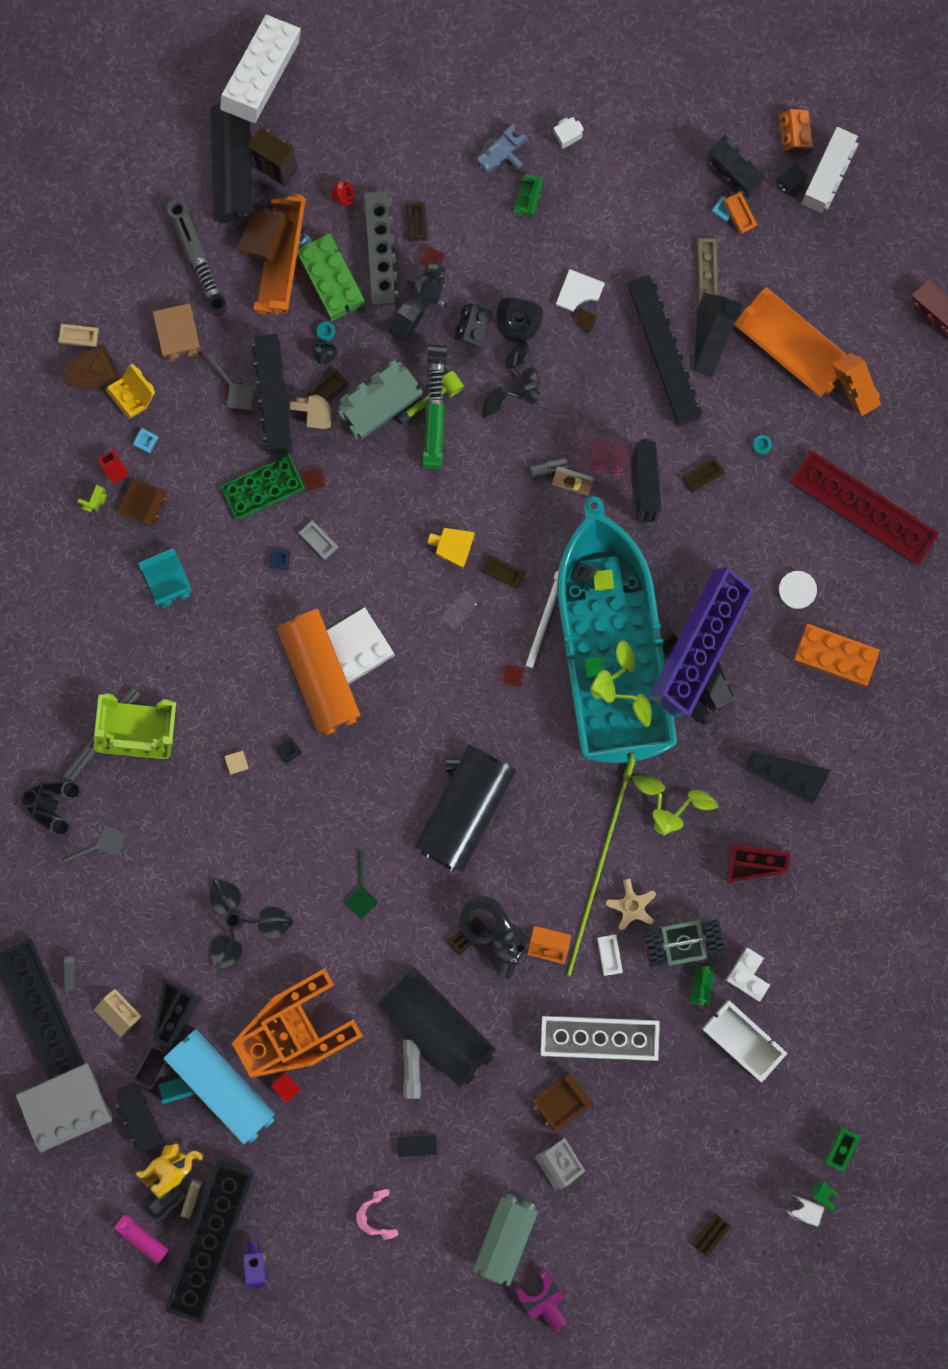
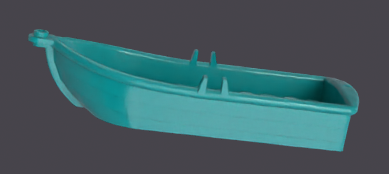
(596, 624)

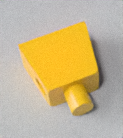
(453, 545)

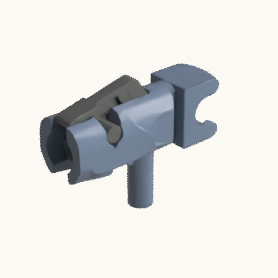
(500, 149)

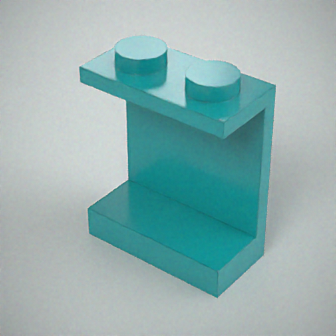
(166, 578)

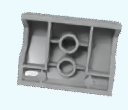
(64, 1107)

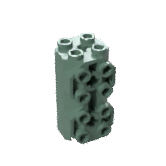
(380, 400)
(505, 1239)

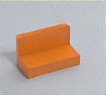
(549, 945)

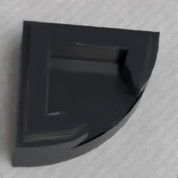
(583, 572)

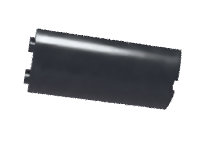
(230, 166)
(465, 808)
(437, 1027)

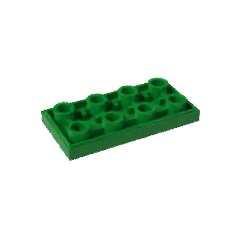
(262, 487)

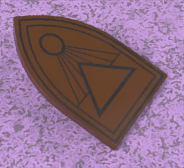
(91, 370)

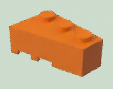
(857, 383)

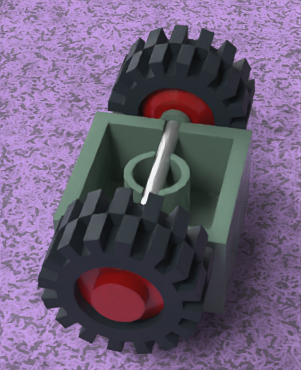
(683, 942)

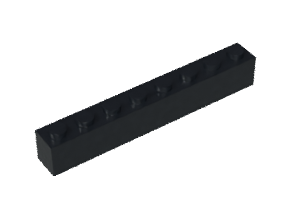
(664, 351)

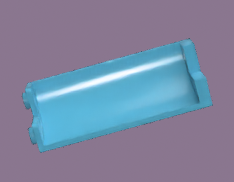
(220, 1087)

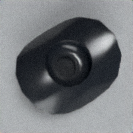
(518, 319)

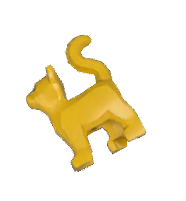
(166, 1172)

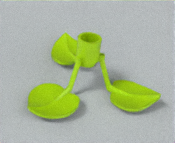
(605, 689)
(664, 820)

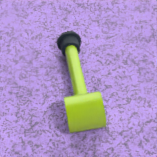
(451, 386)

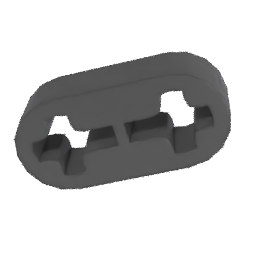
(70, 973)

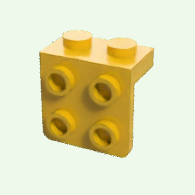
(131, 392)

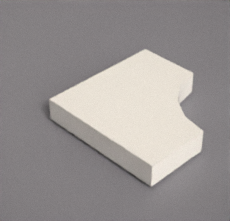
(578, 289)

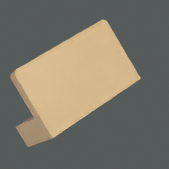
(117, 1012)

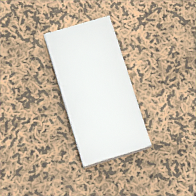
(609, 955)

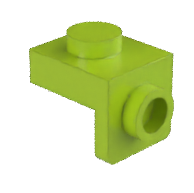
(98, 497)

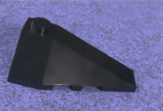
(714, 324)

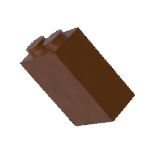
(265, 235)

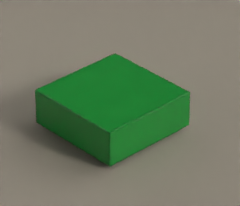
(594, 666)

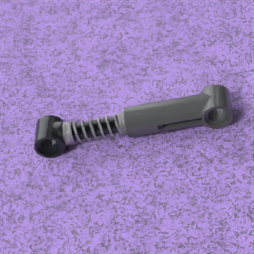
(196, 256)

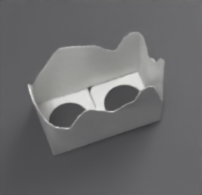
(810, 1213)

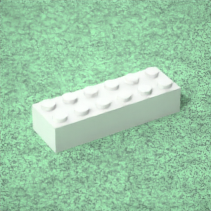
(260, 69)
(600, 1038)

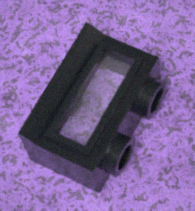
(160, 1207)

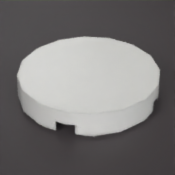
(797, 590)

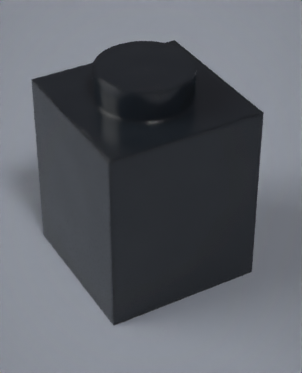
(791, 179)

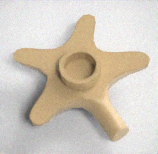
(632, 905)

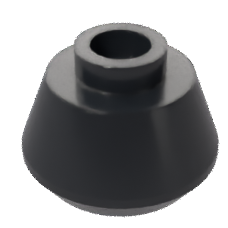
(324, 352)

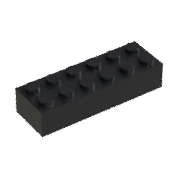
(273, 393)

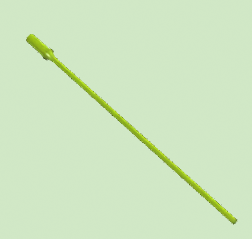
(626, 776)

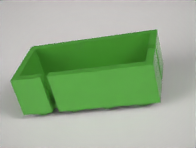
(330, 277)

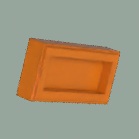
(740, 212)

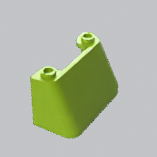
(134, 728)

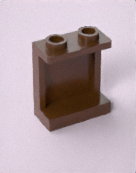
(562, 1102)

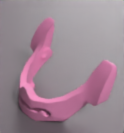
(362, 1219)

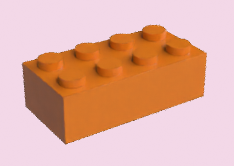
(836, 655)

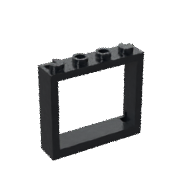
(646, 481)

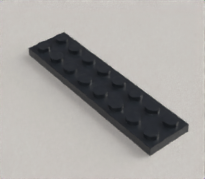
(40, 1009)

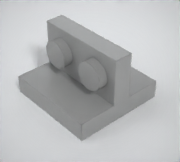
(560, 1164)

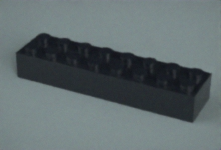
(210, 1241)

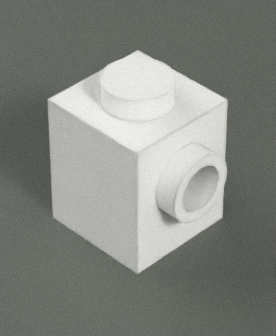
(568, 132)

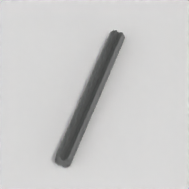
(88, 751)

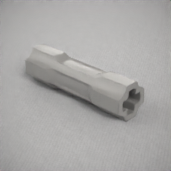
(411, 1083)

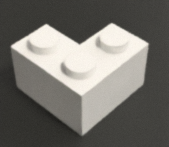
(743, 975)

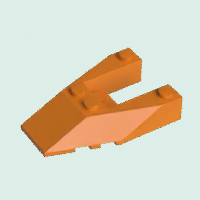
(283, 1036)

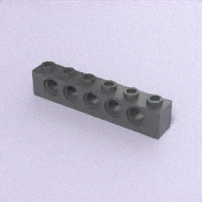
(373, 202)

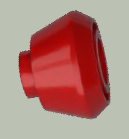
(342, 193)

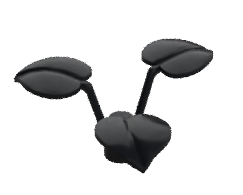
(523, 388)
(225, 897)

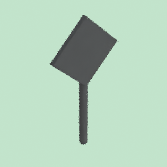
(239, 395)
(109, 841)

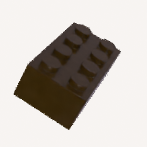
(273, 156)

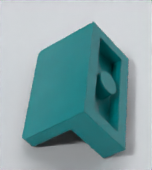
(175, 1090)

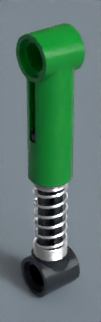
(435, 409)

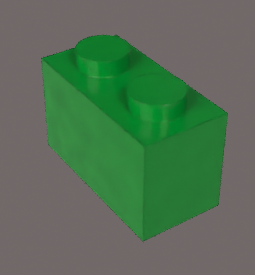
(841, 1149)

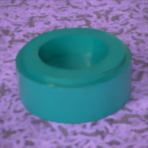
(325, 331)
(762, 445)

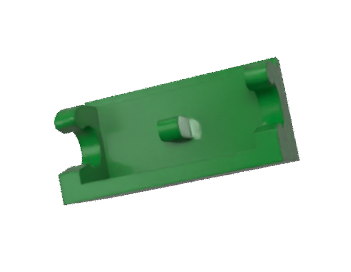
(528, 196)
(822, 1192)

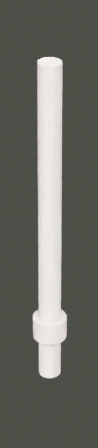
(543, 624)

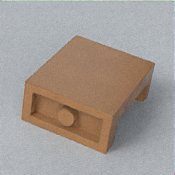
(177, 332)

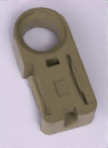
(191, 1199)

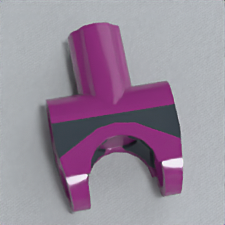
(544, 1302)

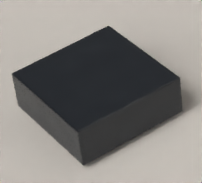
(288, 750)

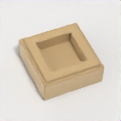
(236, 762)

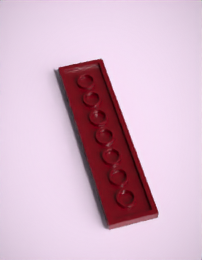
(864, 507)

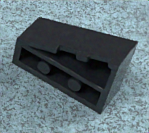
(734, 167)
(174, 1013)

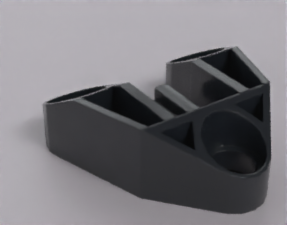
(47, 820)

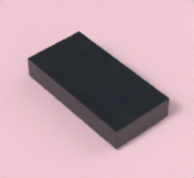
(417, 1145)

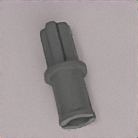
(548, 467)

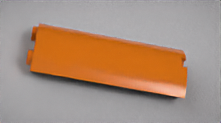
(278, 277)
(791, 341)
(318, 672)

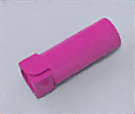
(141, 1239)

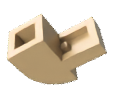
(318, 411)

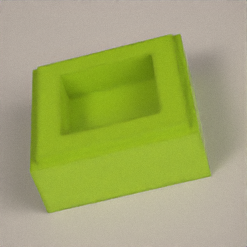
(603, 580)

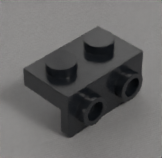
(472, 324)

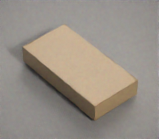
(78, 335)

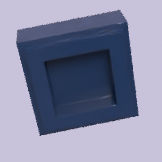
(279, 559)

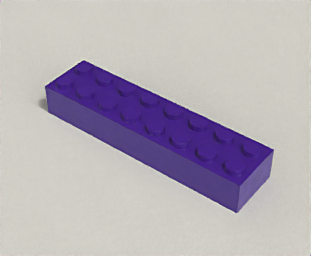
(701, 642)

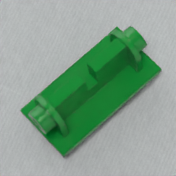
(702, 985)

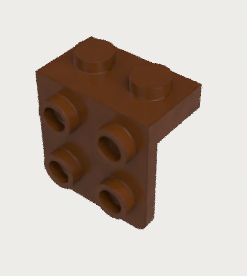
(143, 503)

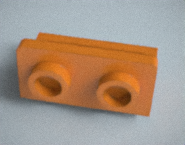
(795, 129)

